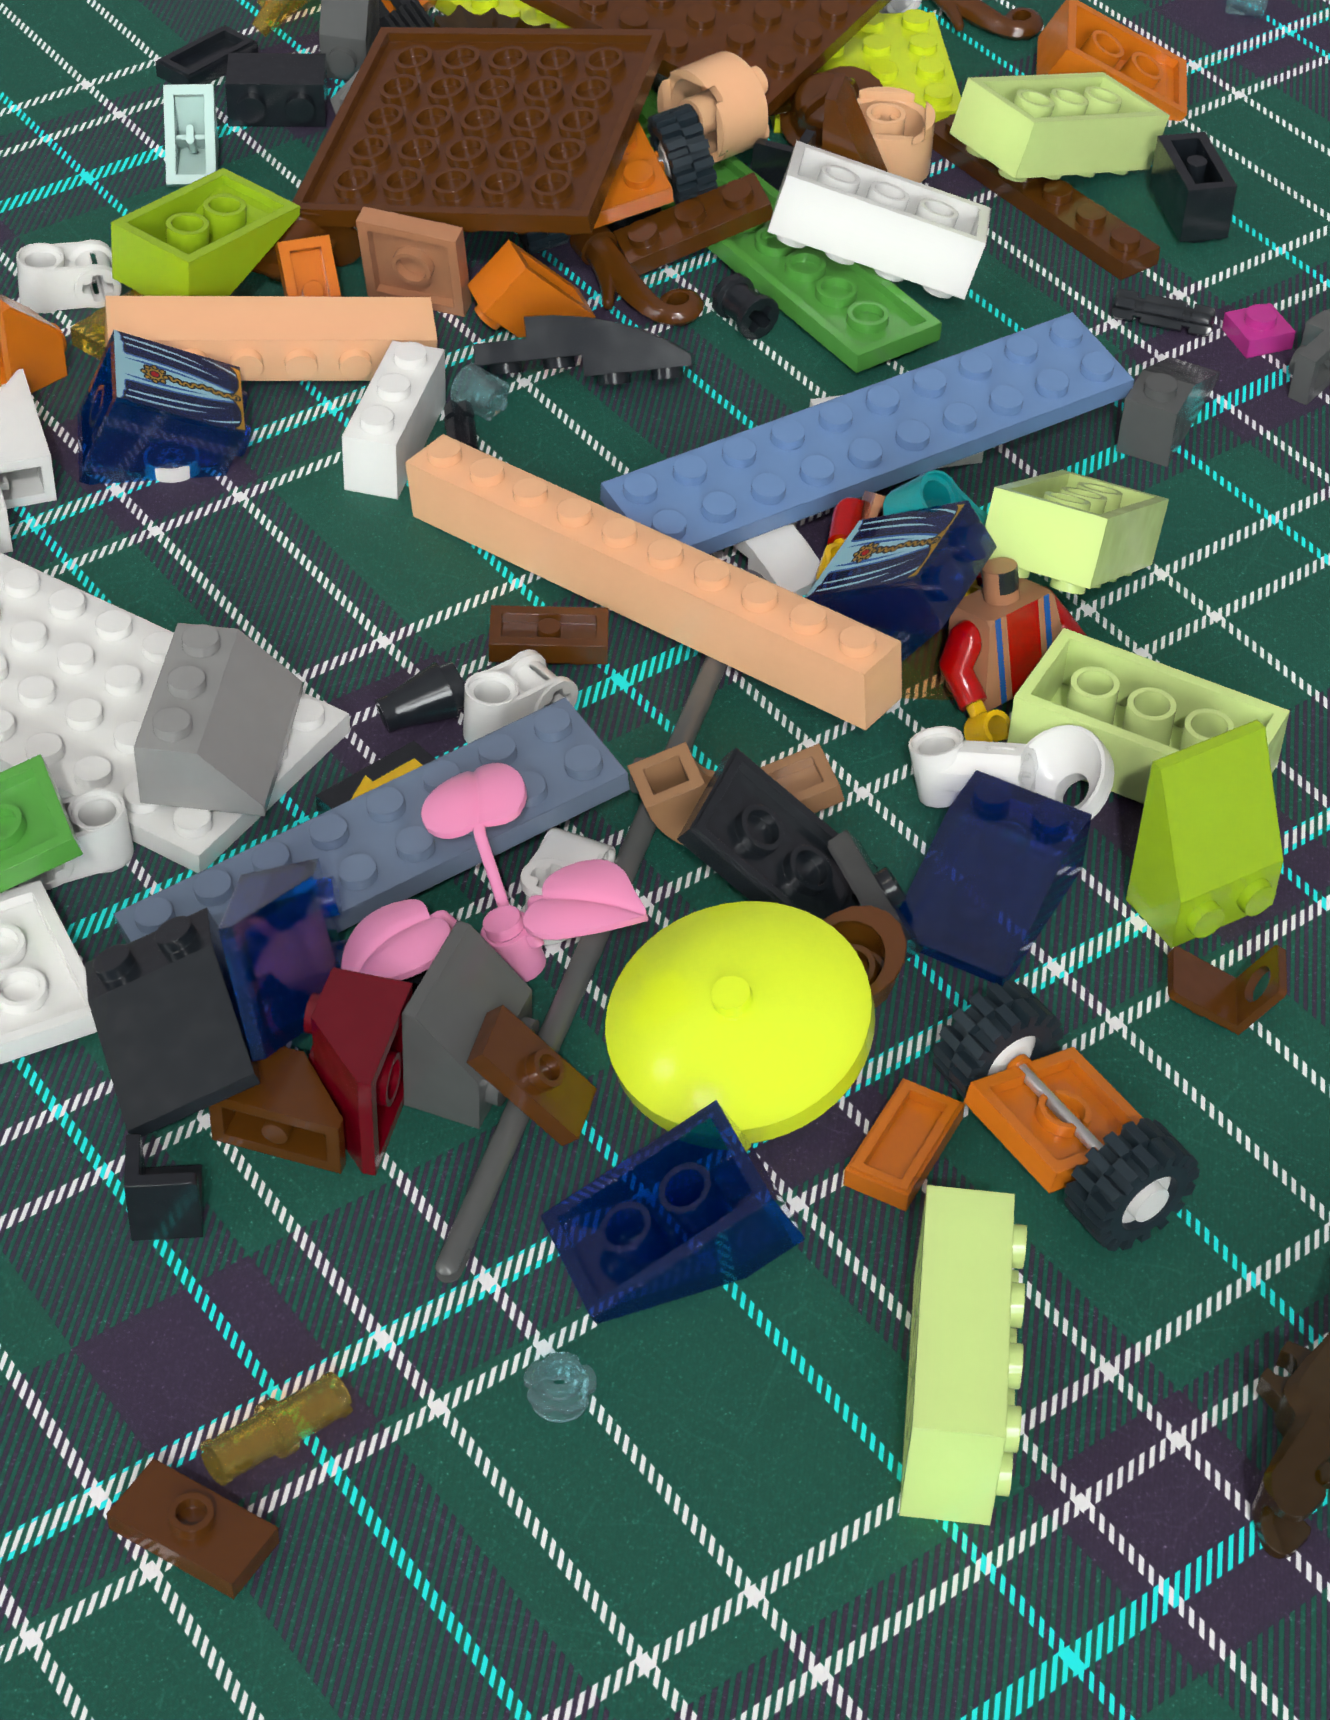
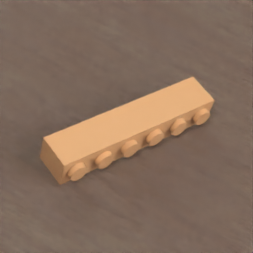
(279, 334)

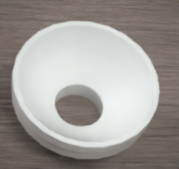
(1073, 755)

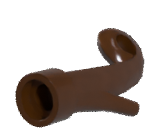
(1017, 24)
(617, 275)

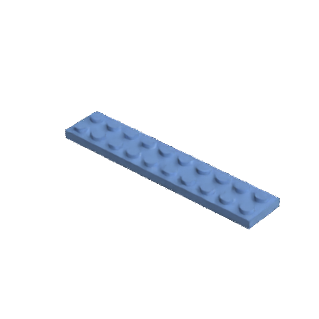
(872, 437)

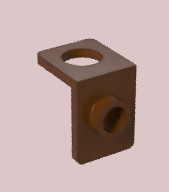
(1220, 995)

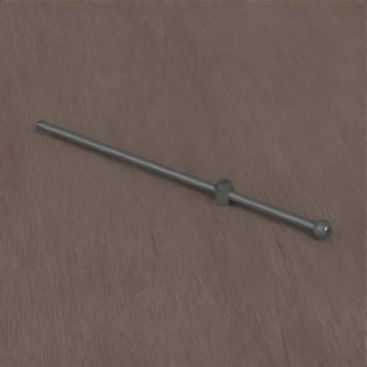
(567, 999)

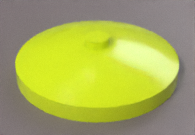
(743, 1012)

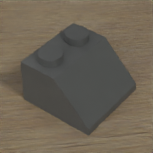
(445, 1021)

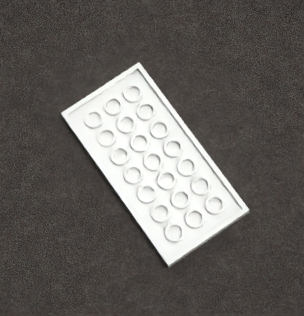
(78, 693)

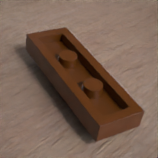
(694, 224)

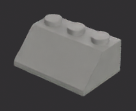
(215, 723)

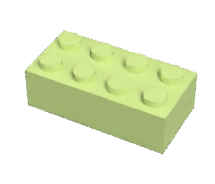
(1057, 125)
(1075, 528)
(1132, 707)
(963, 1357)

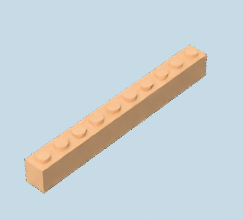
(658, 581)

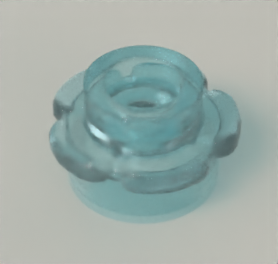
(559, 1401)

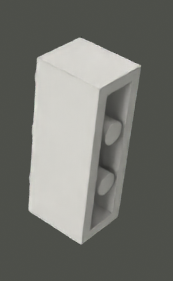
(393, 419)

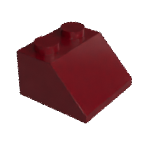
(360, 1057)

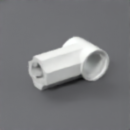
(946, 762)

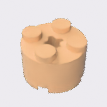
(726, 99)
(900, 130)

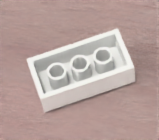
(880, 221)

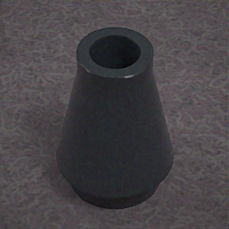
(425, 698)

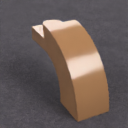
(674, 782)

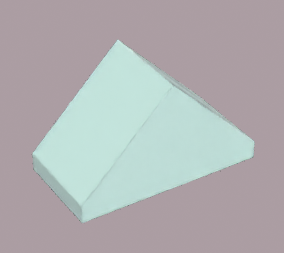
(190, 133)

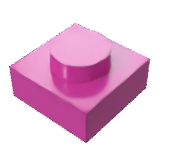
(1258, 330)

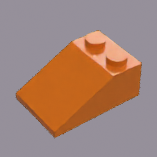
(1090, 42)

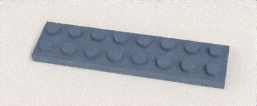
(379, 839)

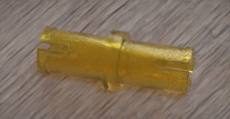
(276, 1428)

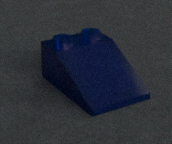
(994, 876)
(280, 948)
(672, 1220)

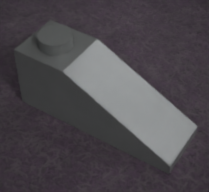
(347, 34)
(1163, 409)

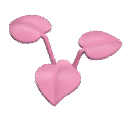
(574, 900)

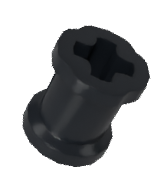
(752, 312)

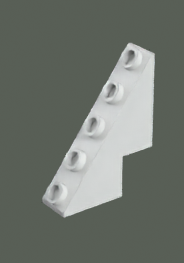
(24, 454)

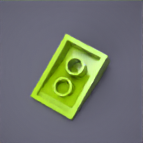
(199, 237)
(1207, 837)

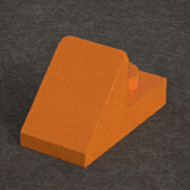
(308, 267)

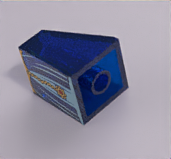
(159, 411)
(906, 571)

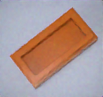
(904, 1144)

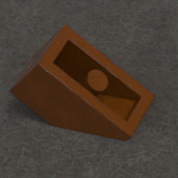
(284, 1114)

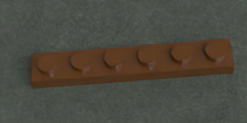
(1058, 209)

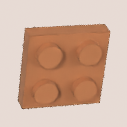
(414, 259)

